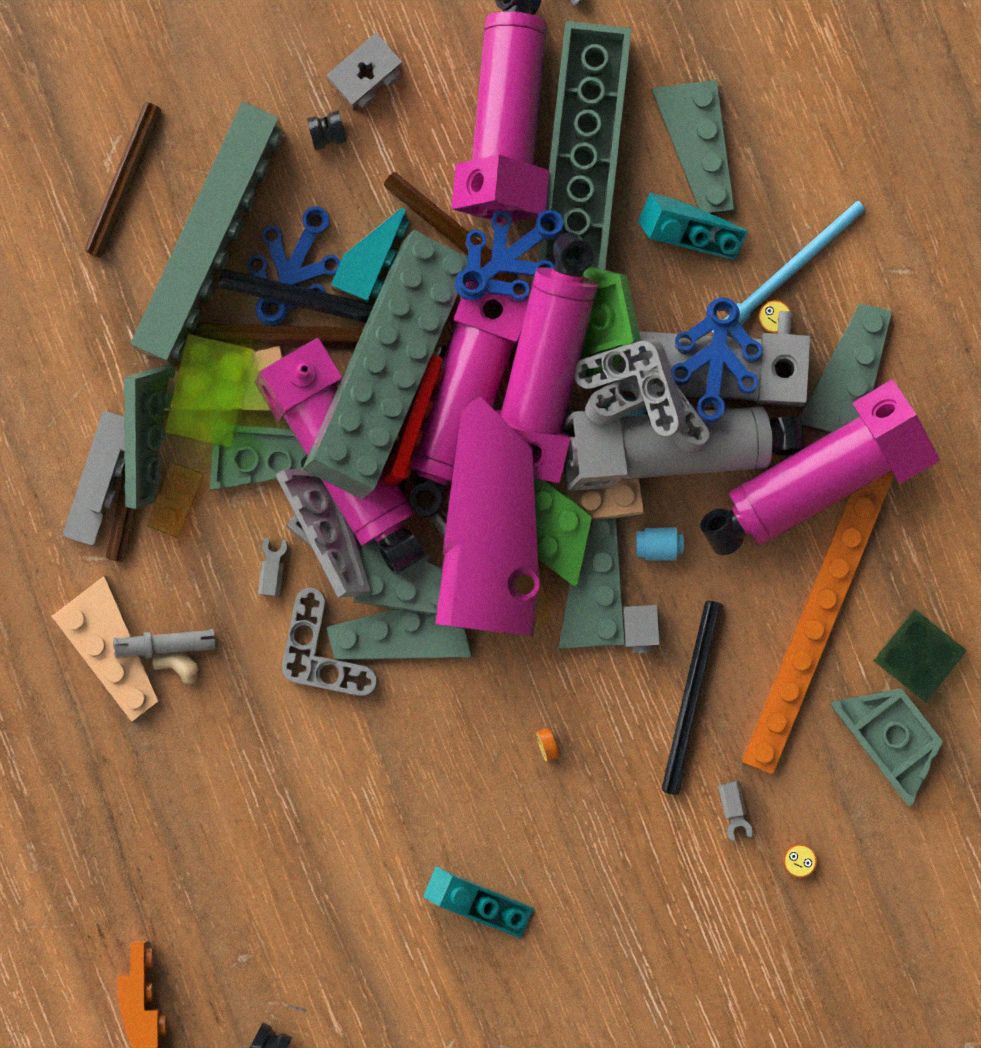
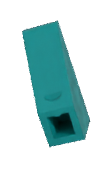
(690, 227)
(364, 263)
(477, 902)

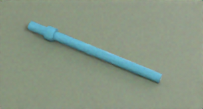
(798, 261)

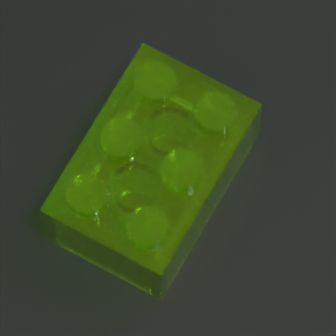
(210, 392)

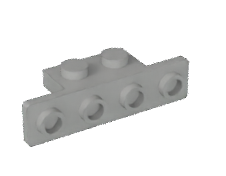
(97, 481)

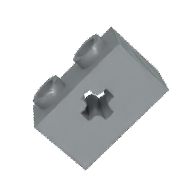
(370, 55)

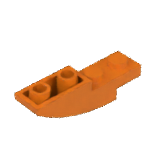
(142, 1023)

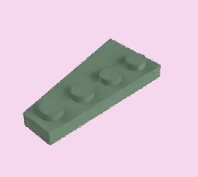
(697, 133)
(144, 435)

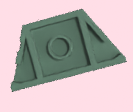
(892, 736)

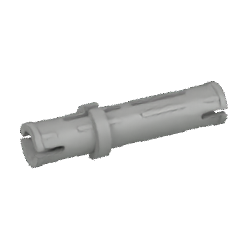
(163, 643)

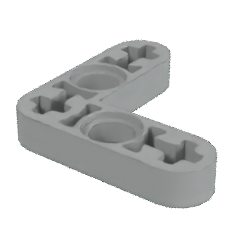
(645, 371)
(623, 407)
(314, 663)

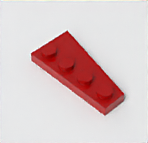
(398, 462)

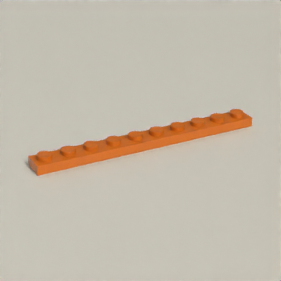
(815, 625)

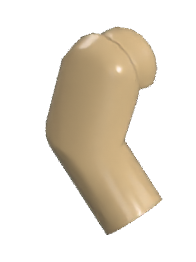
(180, 663)

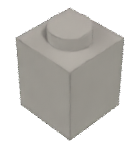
(640, 628)

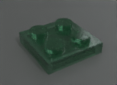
(919, 655)

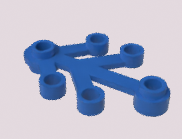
(504, 259)
(291, 271)
(717, 353)

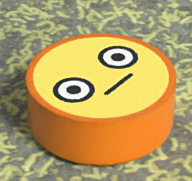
(769, 315)
(547, 744)
(799, 860)

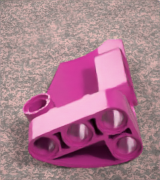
(489, 528)

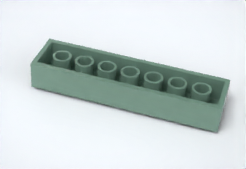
(587, 135)
(208, 233)
(386, 366)

